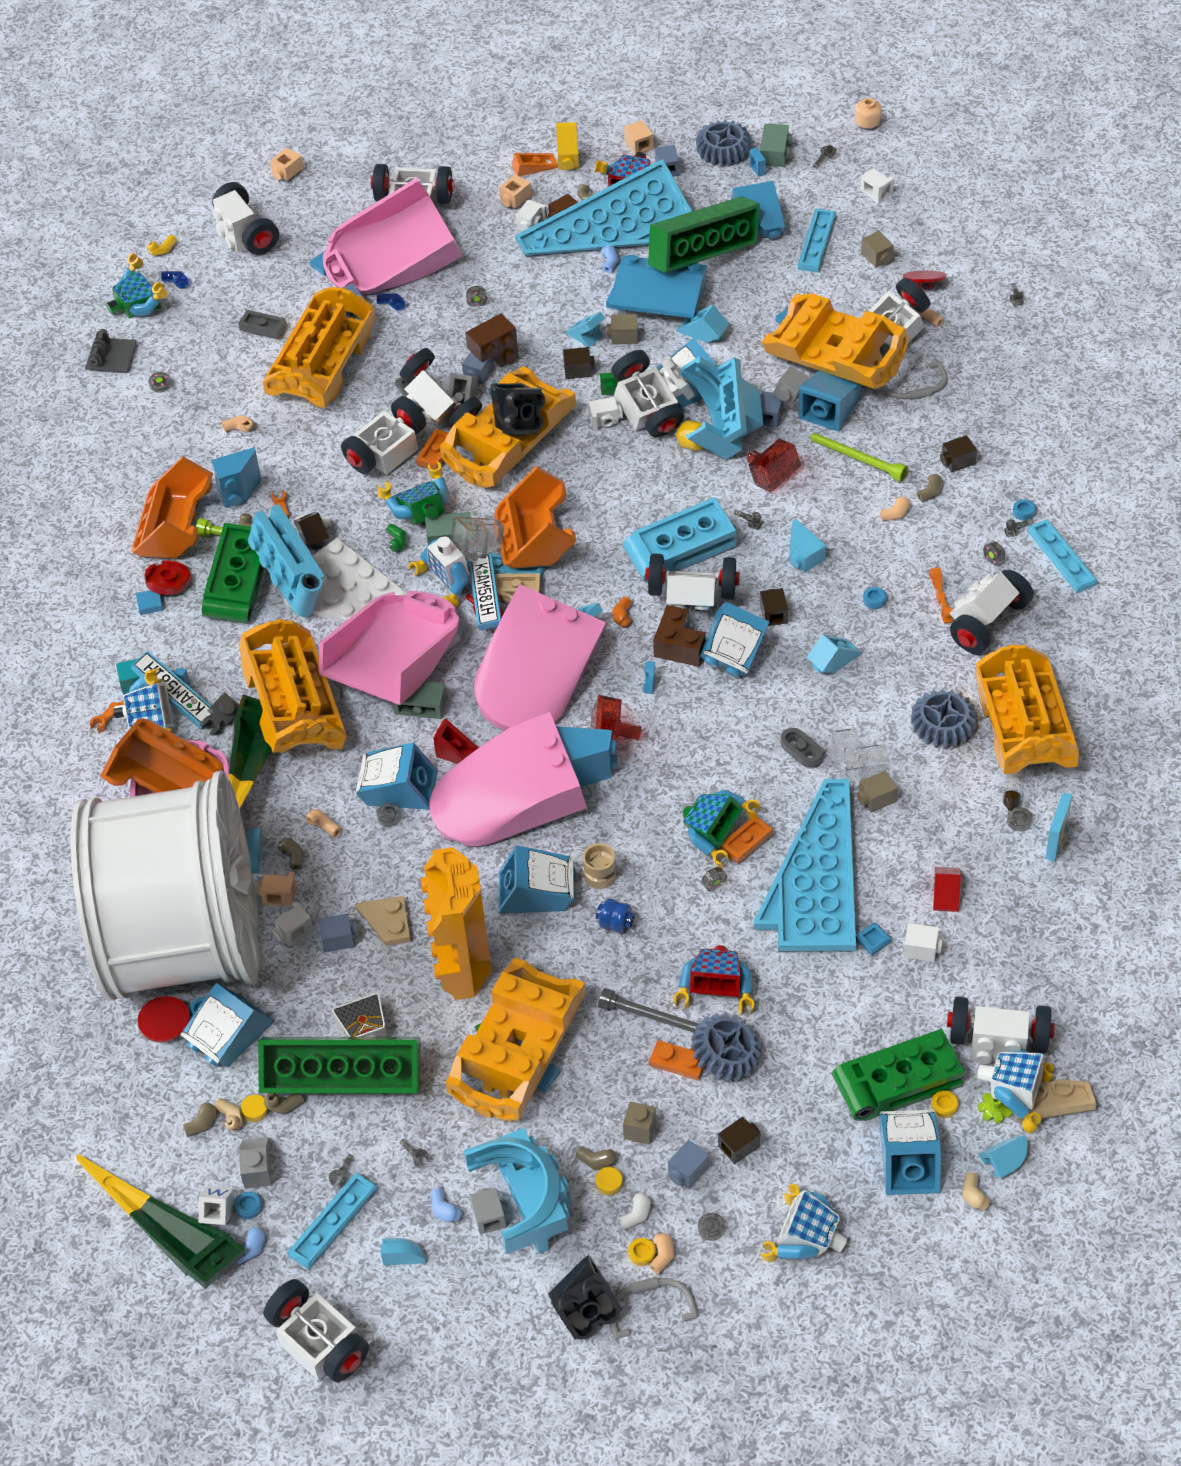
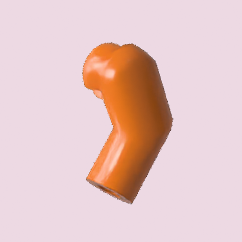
(619, 612)

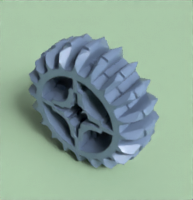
(723, 142)
(953, 728)
(737, 1058)

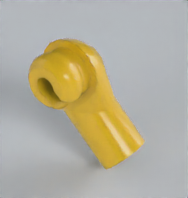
(163, 248)

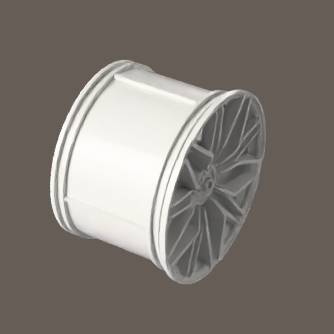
(165, 889)

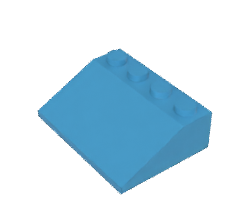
(653, 291)

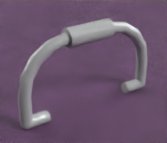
(923, 392)
(649, 1284)

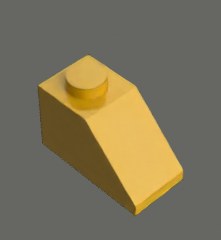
(567, 146)

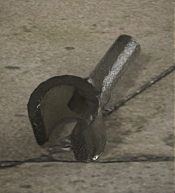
(826, 151)
(1016, 298)
(754, 520)
(1012, 527)
(415, 1153)
(341, 1172)

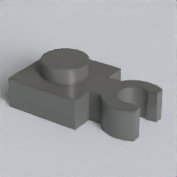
(221, 711)

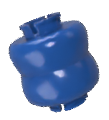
(615, 916)

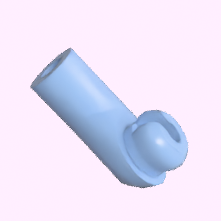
(612, 258)
(443, 1209)
(253, 1244)

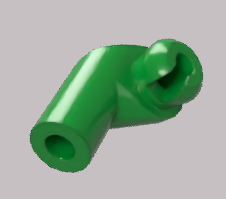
(399, 535)

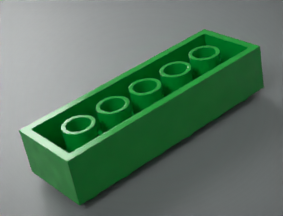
(703, 234)
(339, 1065)

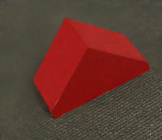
(451, 743)
(946, 889)

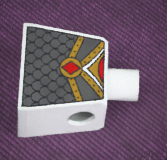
(361, 1017)

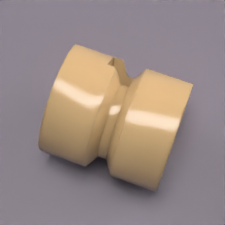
(599, 866)

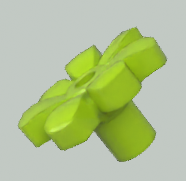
(993, 1109)

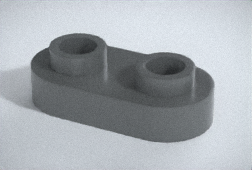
(804, 747)

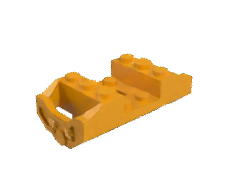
(837, 341)
(321, 347)
(491, 446)
(288, 683)
(1024, 709)
(456, 923)
(526, 1008)

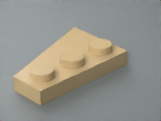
(1062, 1098)

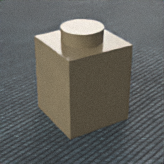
(877, 249)
(623, 329)
(877, 791)
(639, 1123)

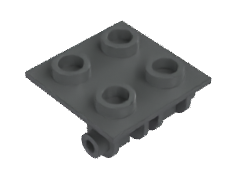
(110, 353)

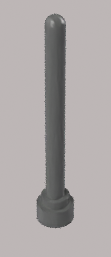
(610, 1000)

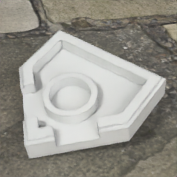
(674, 379)

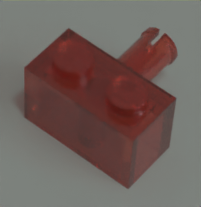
(773, 464)
(607, 716)

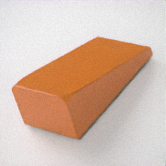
(532, 163)

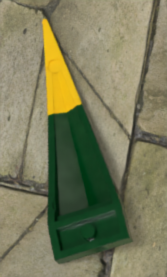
(248, 747)
(192, 1246)

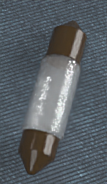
(1013, 789)

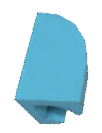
(255, 846)
(1006, 1155)
(401, 1251)

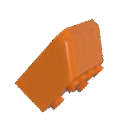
(170, 509)
(529, 522)
(158, 759)

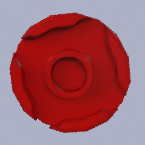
(167, 578)

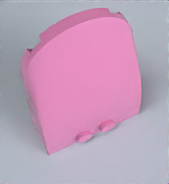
(390, 243)
(390, 644)
(534, 659)
(507, 786)

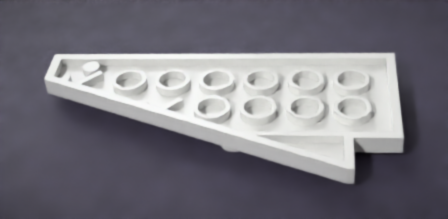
(350, 584)

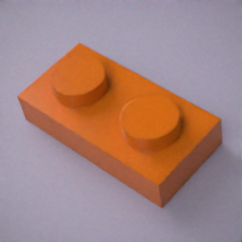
(431, 451)
(746, 839)
(675, 1060)

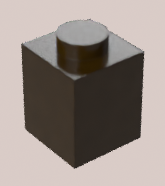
(578, 363)
(958, 453)
(311, 530)
(774, 606)
(739, 1140)

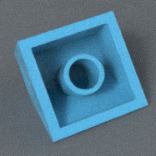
(236, 476)

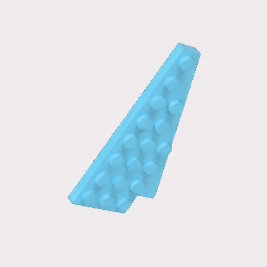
(611, 217)
(814, 886)

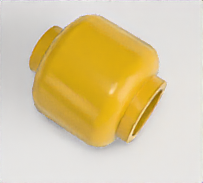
(686, 428)

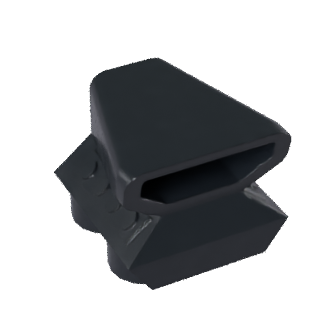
(517, 408)
(584, 1299)

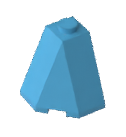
(770, 215)

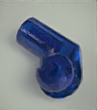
(176, 277)
(391, 299)

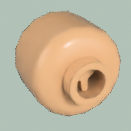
(868, 113)

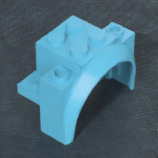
(731, 404)
(535, 1188)

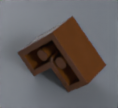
(494, 339)
(675, 640)

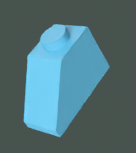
(705, 326)
(805, 548)
(832, 654)

